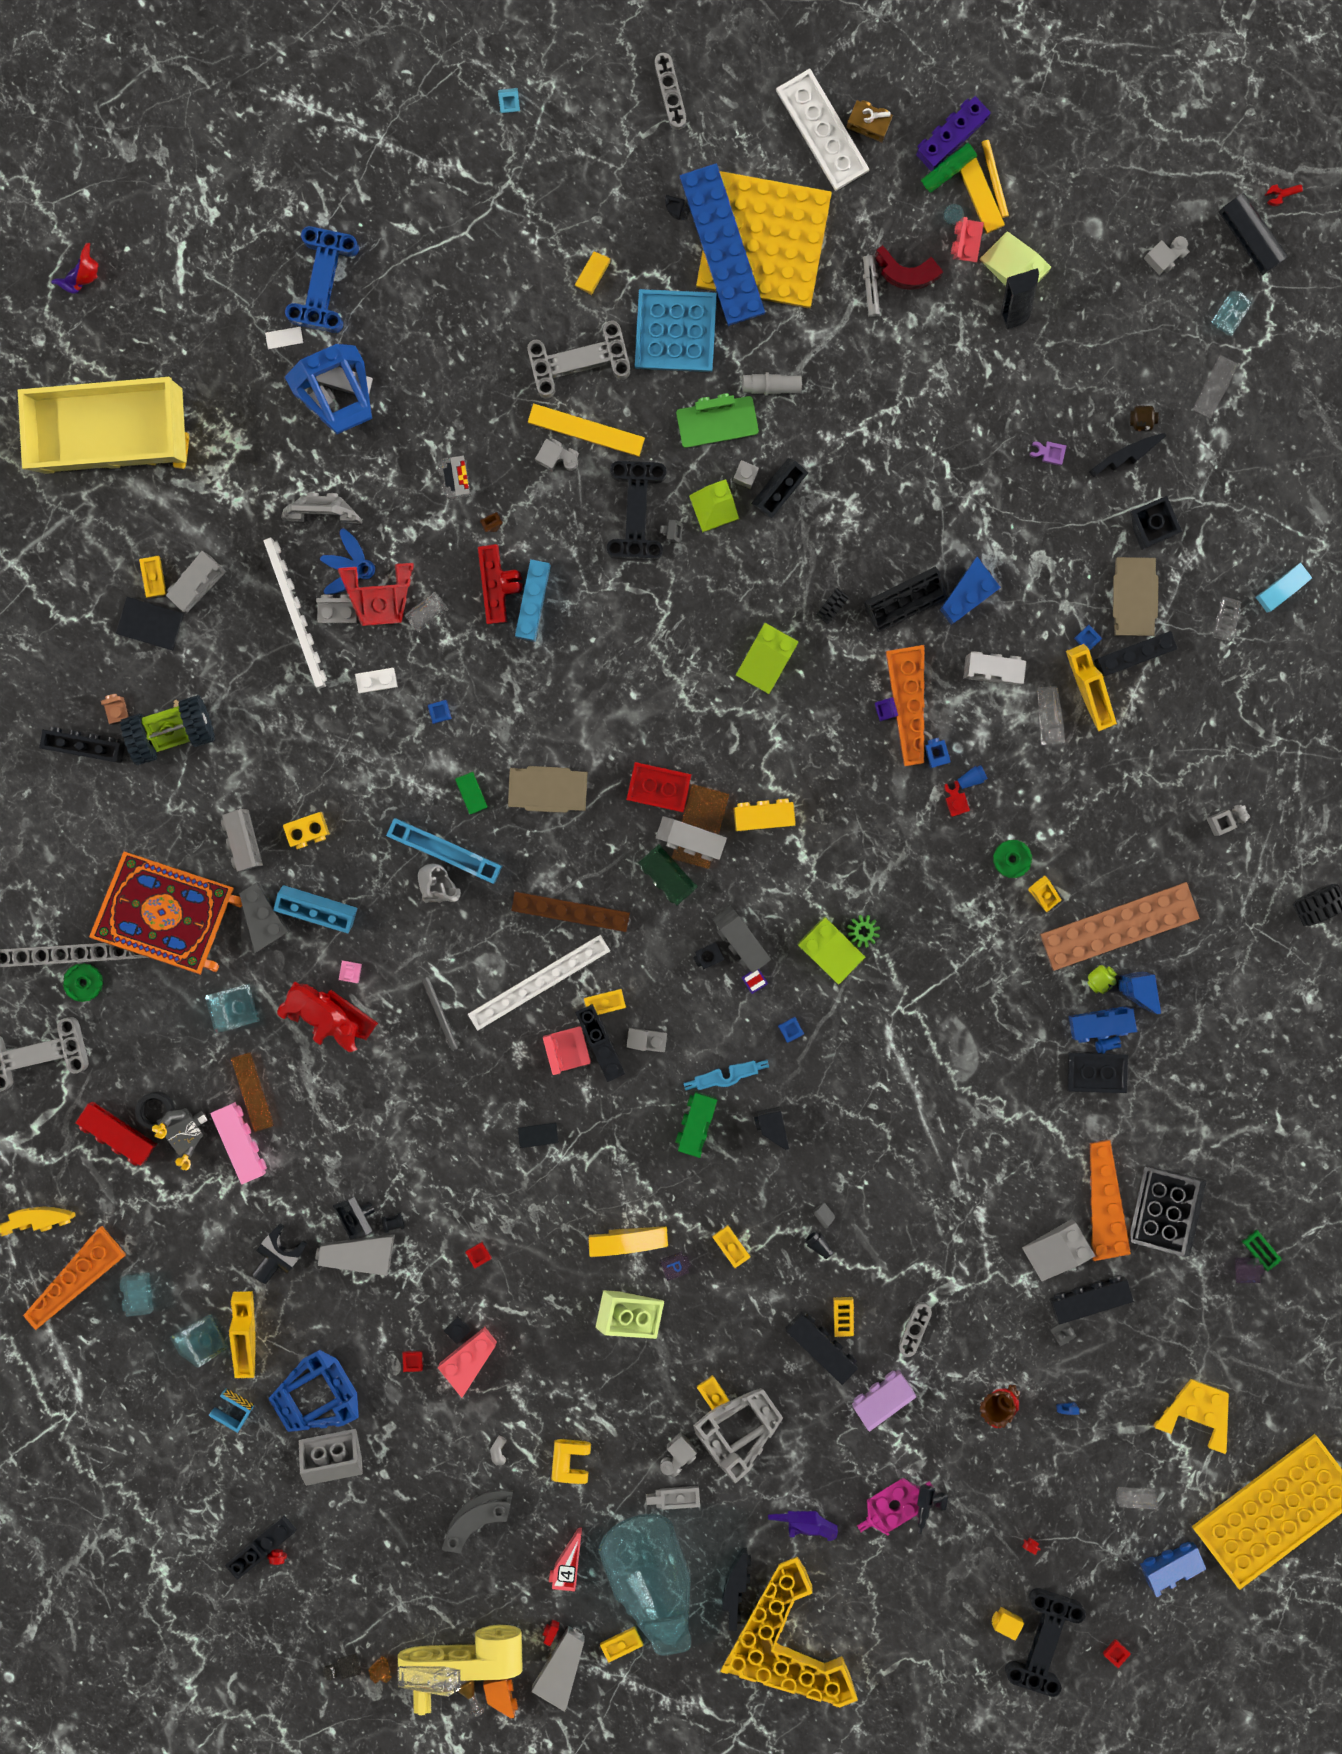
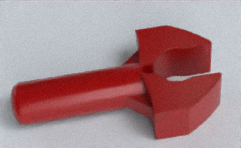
(1282, 193)

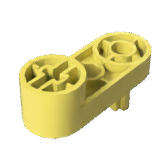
(493, 1657)

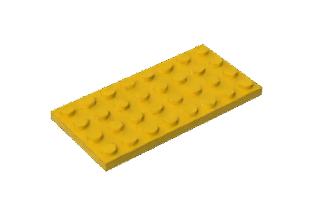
(1274, 1512)

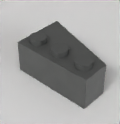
(263, 923)

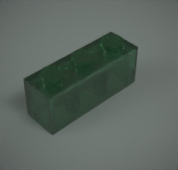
(667, 875)

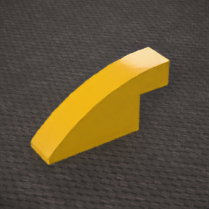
(1091, 687)
(627, 1241)
(243, 1334)

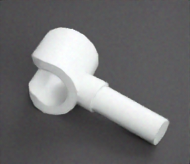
(874, 115)

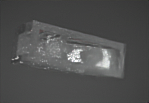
(1050, 716)
(430, 1679)

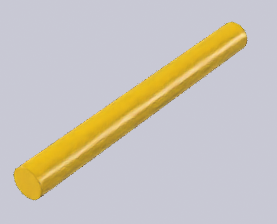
(995, 178)

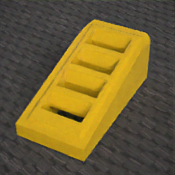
(839, 1301)

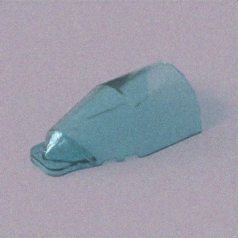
(650, 1579)

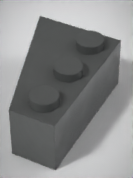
(740, 939)

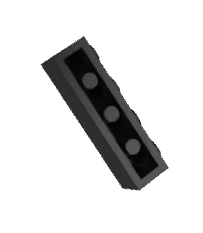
(82, 746)

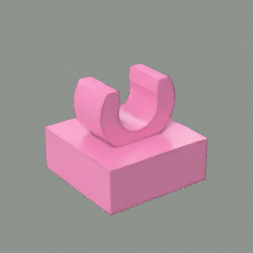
(350, 971)

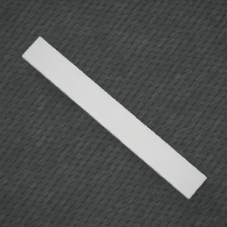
(538, 982)

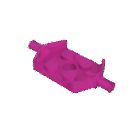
(882, 1516)

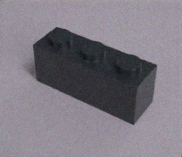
(779, 488)

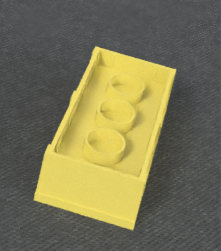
(102, 425)

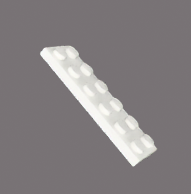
(822, 129)

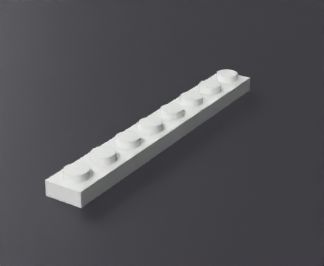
(299, 621)

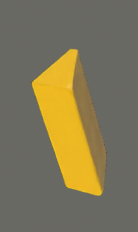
(592, 272)

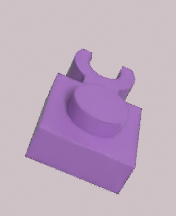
(1052, 452)

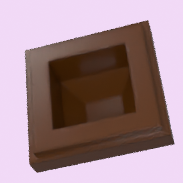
(491, 523)

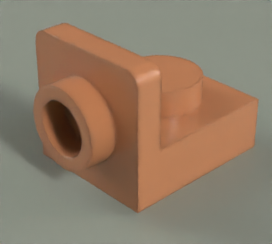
(115, 708)

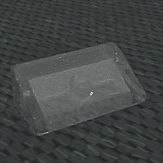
(1136, 1498)

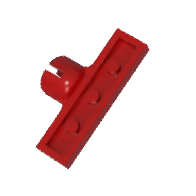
(496, 583)

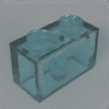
(136, 1294)

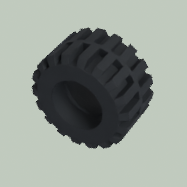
(1319, 905)

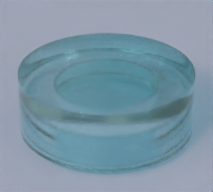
(953, 214)

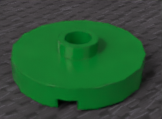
(1022, 861)
(73, 986)

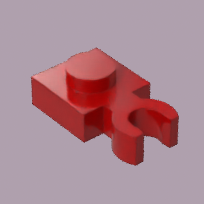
(956, 802)

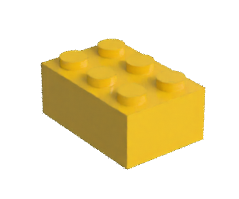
(764, 815)

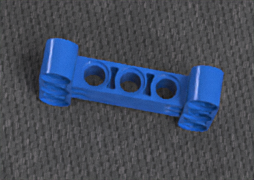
(322, 279)

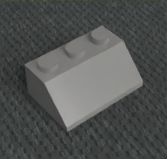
(241, 840)
(330, 1457)

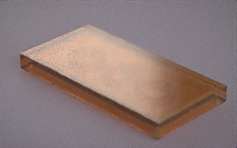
(705, 811)

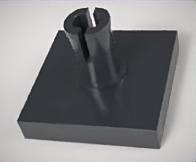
(353, 1217)

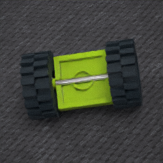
(167, 729)

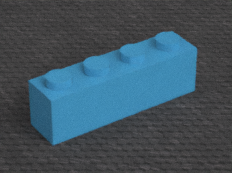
(532, 600)
(315, 909)

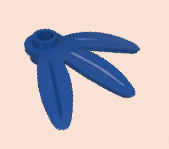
(336, 562)

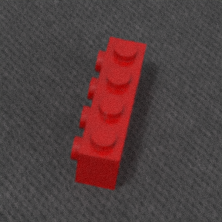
(116, 1134)

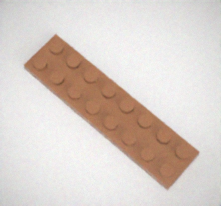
(1119, 926)

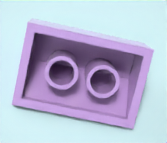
(883, 1399)

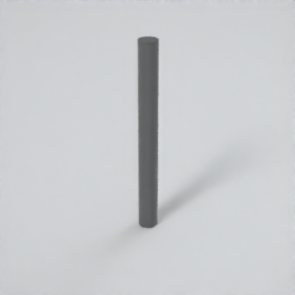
(439, 1013)

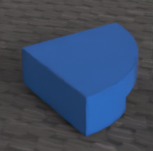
(1068, 1408)

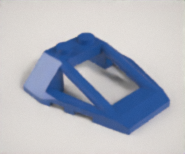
(303, 376)
(344, 1405)

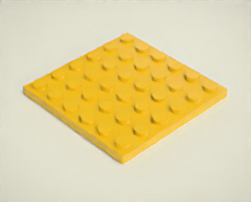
(781, 236)

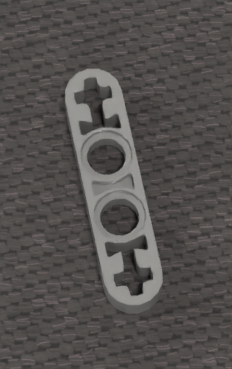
(670, 91)

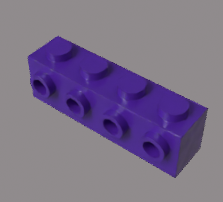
(953, 133)

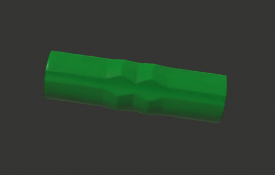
(949, 167)

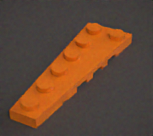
(1108, 1223)
(86, 1266)

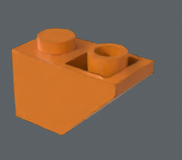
(500, 1697)

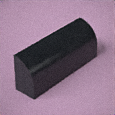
(1253, 234)
(1019, 298)

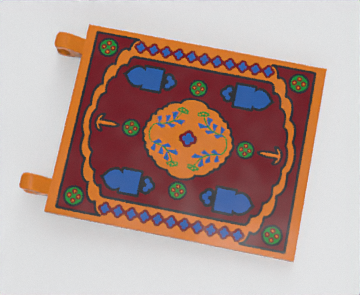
(163, 913)

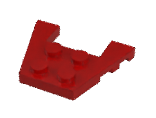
(378, 603)

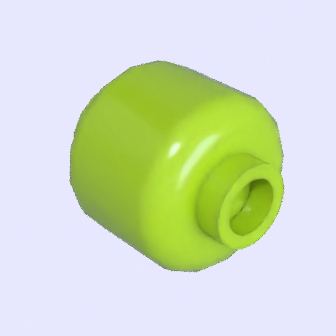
(1102, 979)

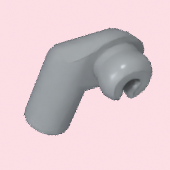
(495, 1450)

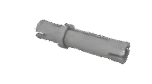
(869, 262)

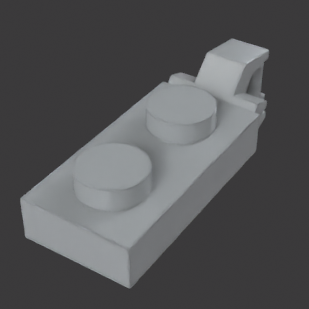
(675, 1497)

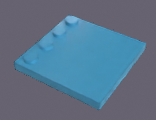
(675, 330)

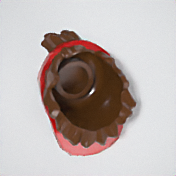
(1000, 1406)

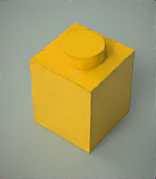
(1007, 1623)

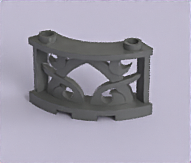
(476, 1512)

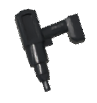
(925, 1502)

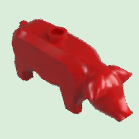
(319, 1012)

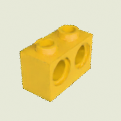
(305, 825)

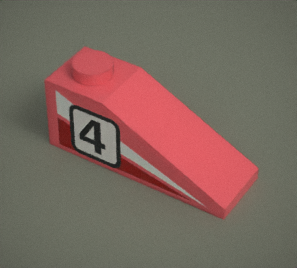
(566, 1566)

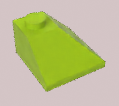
(714, 506)

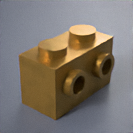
(875, 129)

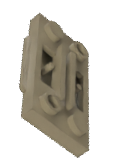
(1135, 596)
(547, 789)

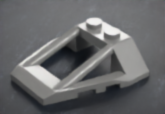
(320, 505)
(716, 1445)

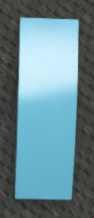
(1283, 587)

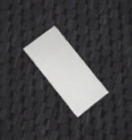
(284, 337)

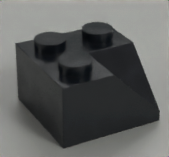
(1154, 522)

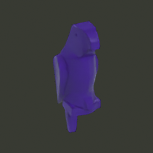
(807, 1523)

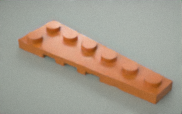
(907, 687)

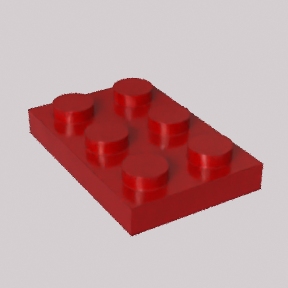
(659, 787)

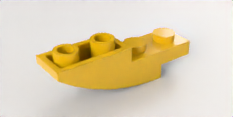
(39, 1217)

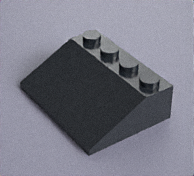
(1167, 1211)

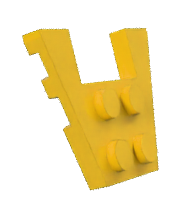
(1202, 1405)

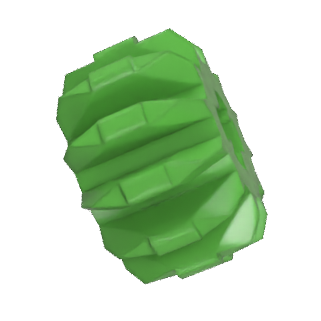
(867, 925)

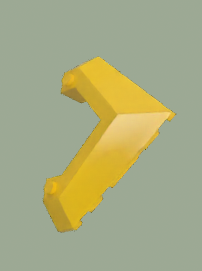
(763, 1660)

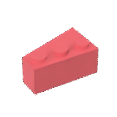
(466, 1361)

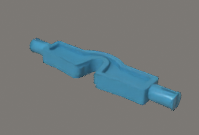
(736, 1072)

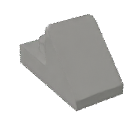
(646, 1040)

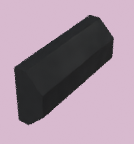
(906, 599)

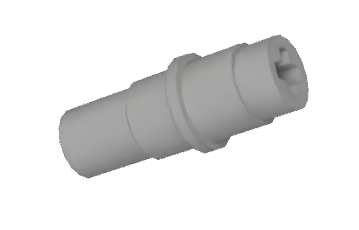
(771, 384)

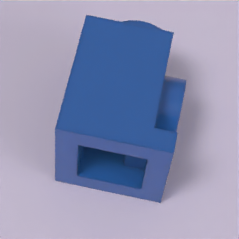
(942, 758)

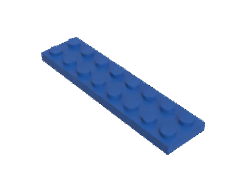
(722, 244)

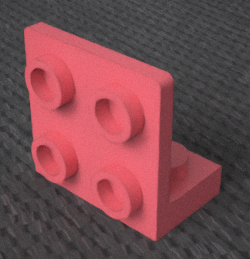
(968, 240)
(566, 1049)

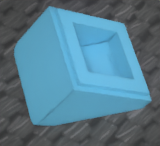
(509, 100)

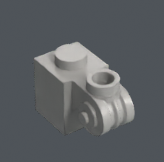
(1162, 257)
(552, 453)
(1226, 819)
(682, 1452)

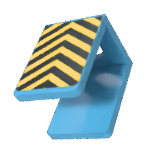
(227, 1420)

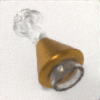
(467, 1691)

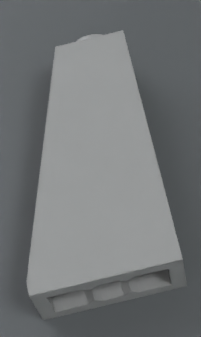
(359, 1255)
(559, 1671)

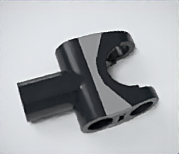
(276, 1256)

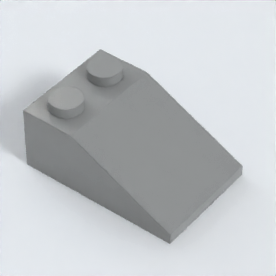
(1058, 1250)

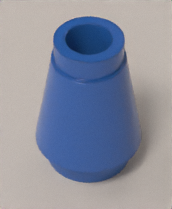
(972, 777)

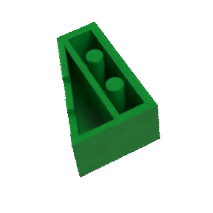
(696, 1124)

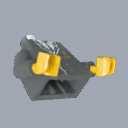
(182, 1132)

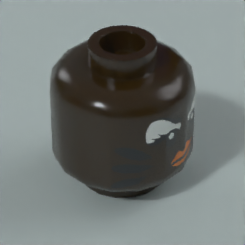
(1143, 418)

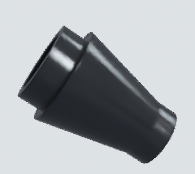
(818, 1244)

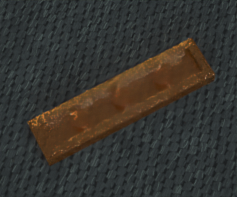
(252, 1091)

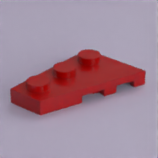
(364, 1023)

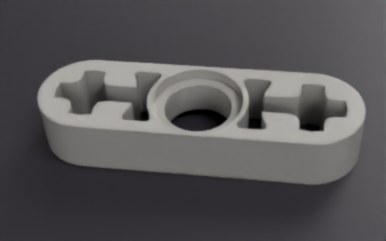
(925, 1317)

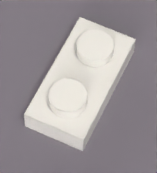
(376, 680)

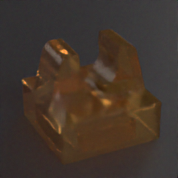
(380, 1671)

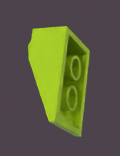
(767, 658)
(831, 950)

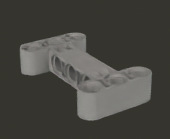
(579, 359)
(45, 1052)

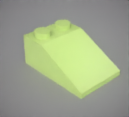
(1013, 257)
(629, 1315)

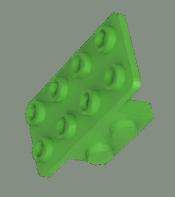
(717, 420)

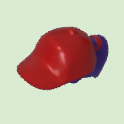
(82, 274)

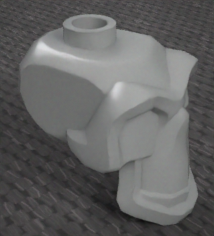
(436, 884)

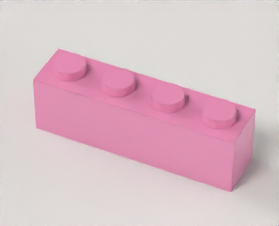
(238, 1143)

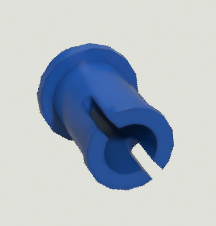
(1107, 1044)

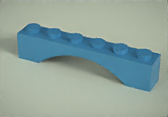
(444, 850)

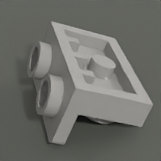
(335, 610)

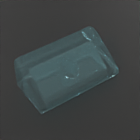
(1232, 312)

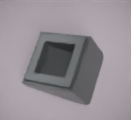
(824, 1215)

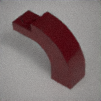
(906, 277)

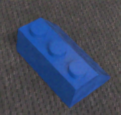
(1141, 989)

